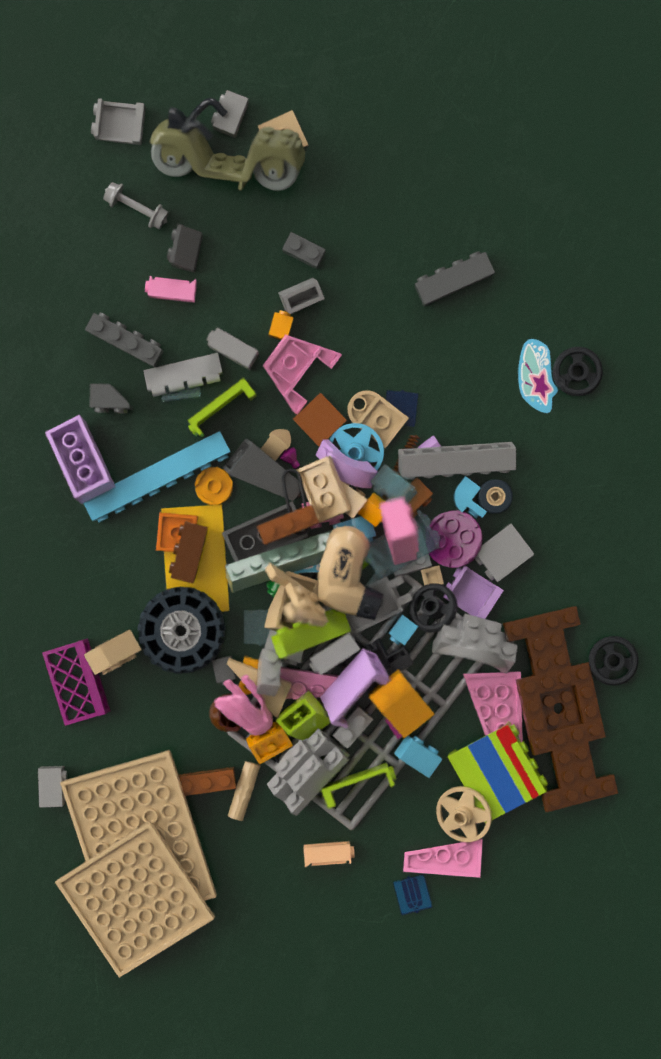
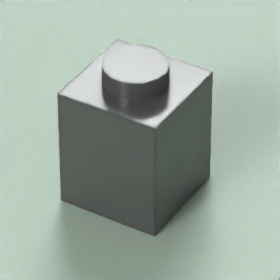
(222, 670)

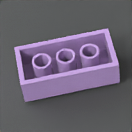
(80, 459)

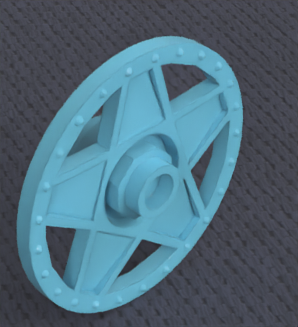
(357, 446)

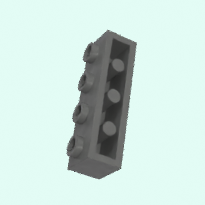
(124, 340)

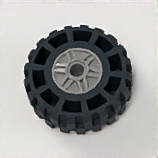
(203, 630)

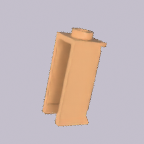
(328, 853)

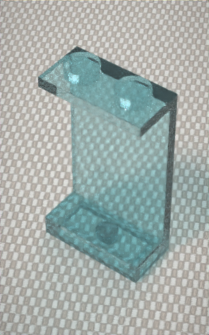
(380, 555)

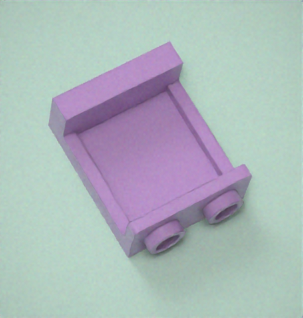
(473, 592)

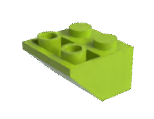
(303, 717)

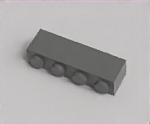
(454, 278)

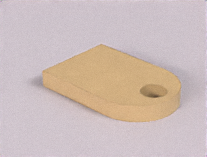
(377, 415)

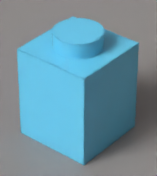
(402, 630)

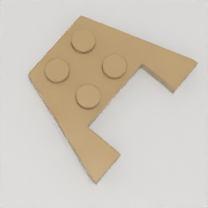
(304, 603)

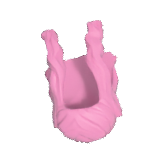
(242, 711)

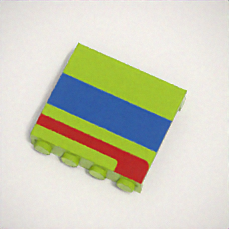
(499, 770)

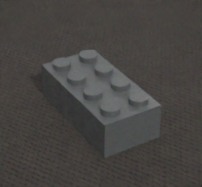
(246, 540)

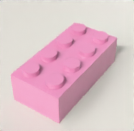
(399, 531)

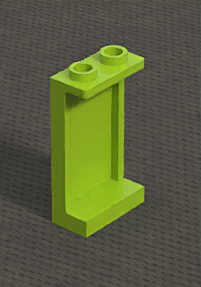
(219, 403)

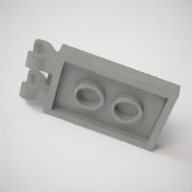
(389, 605)

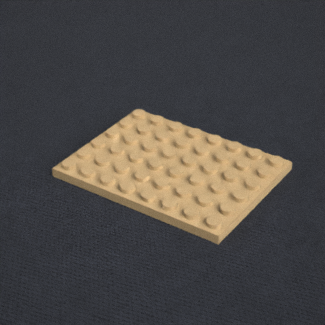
(127, 796)

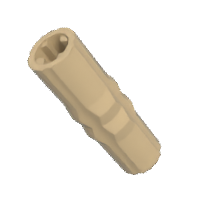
(244, 790)

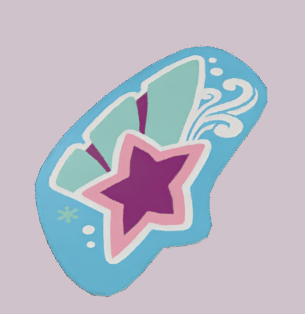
(535, 375)

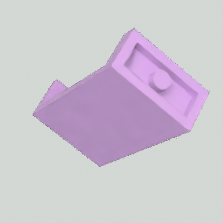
(351, 684)

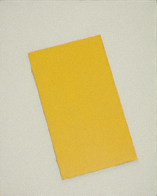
(211, 570)

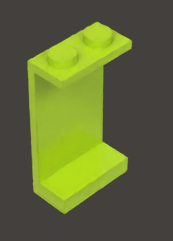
(329, 787)

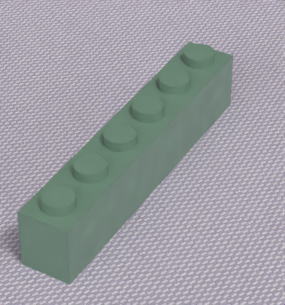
(286, 558)

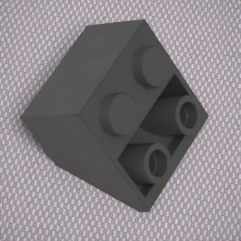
(185, 248)
(105, 398)

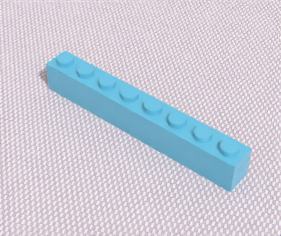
(158, 475)

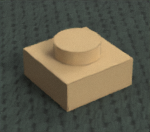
(432, 575)

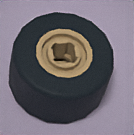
(489, 498)

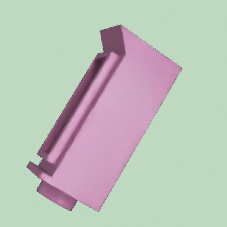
(171, 289)

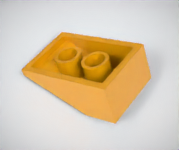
(401, 704)

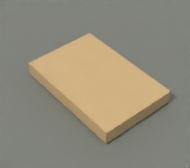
(324, 489)

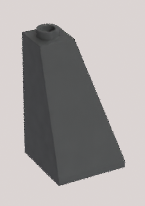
(257, 468)

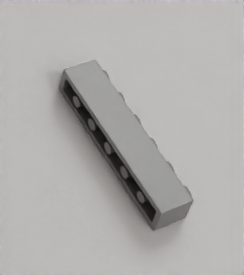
(457, 460)

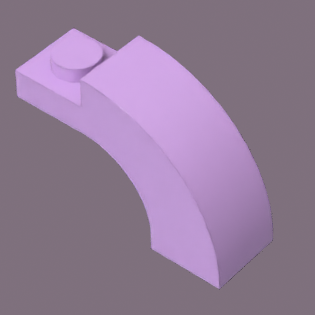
(349, 470)

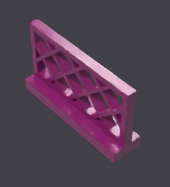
(92, 681)

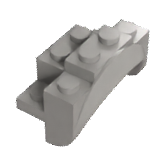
(476, 640)
(305, 771)

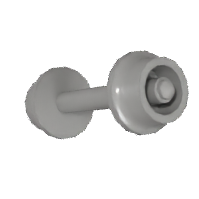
(113, 194)

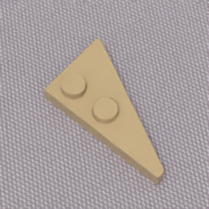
(273, 703)

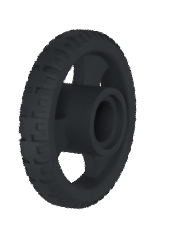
(592, 378)
(428, 592)
(603, 673)

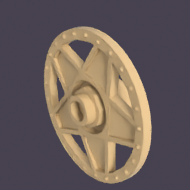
(464, 814)

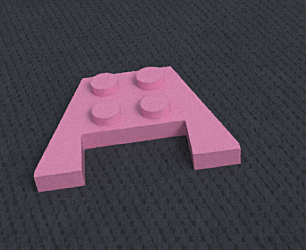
(290, 362)

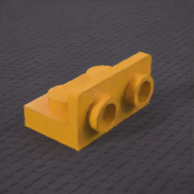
(269, 744)

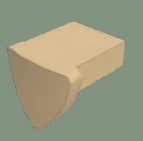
(277, 443)

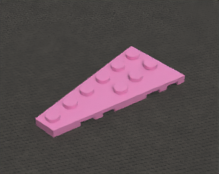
(495, 699)

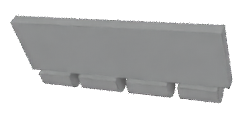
(187, 371)

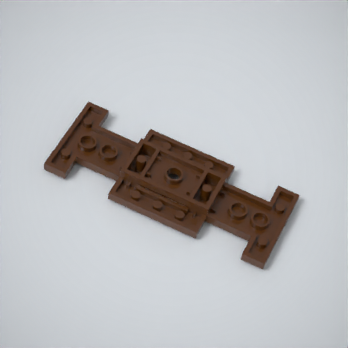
(562, 732)

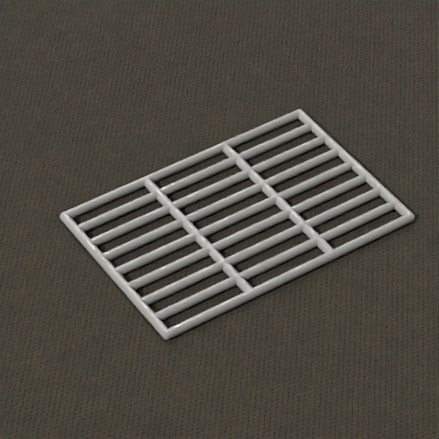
(368, 742)

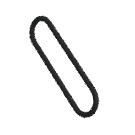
(286, 494)

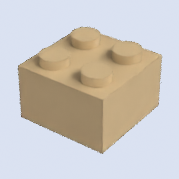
(113, 653)

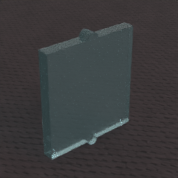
(254, 627)

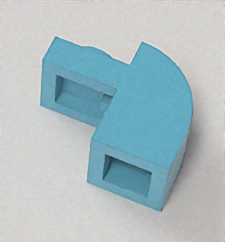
(463, 498)

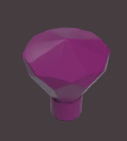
(290, 457)

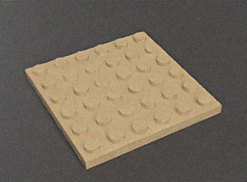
(135, 899)

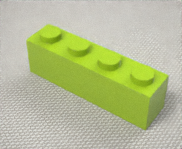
(306, 635)

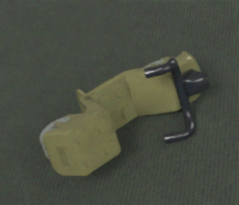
(183, 146)

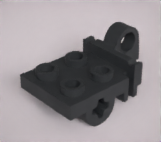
(391, 662)

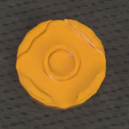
(217, 490)

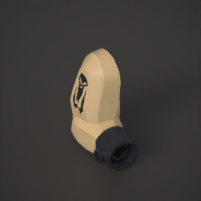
(341, 573)

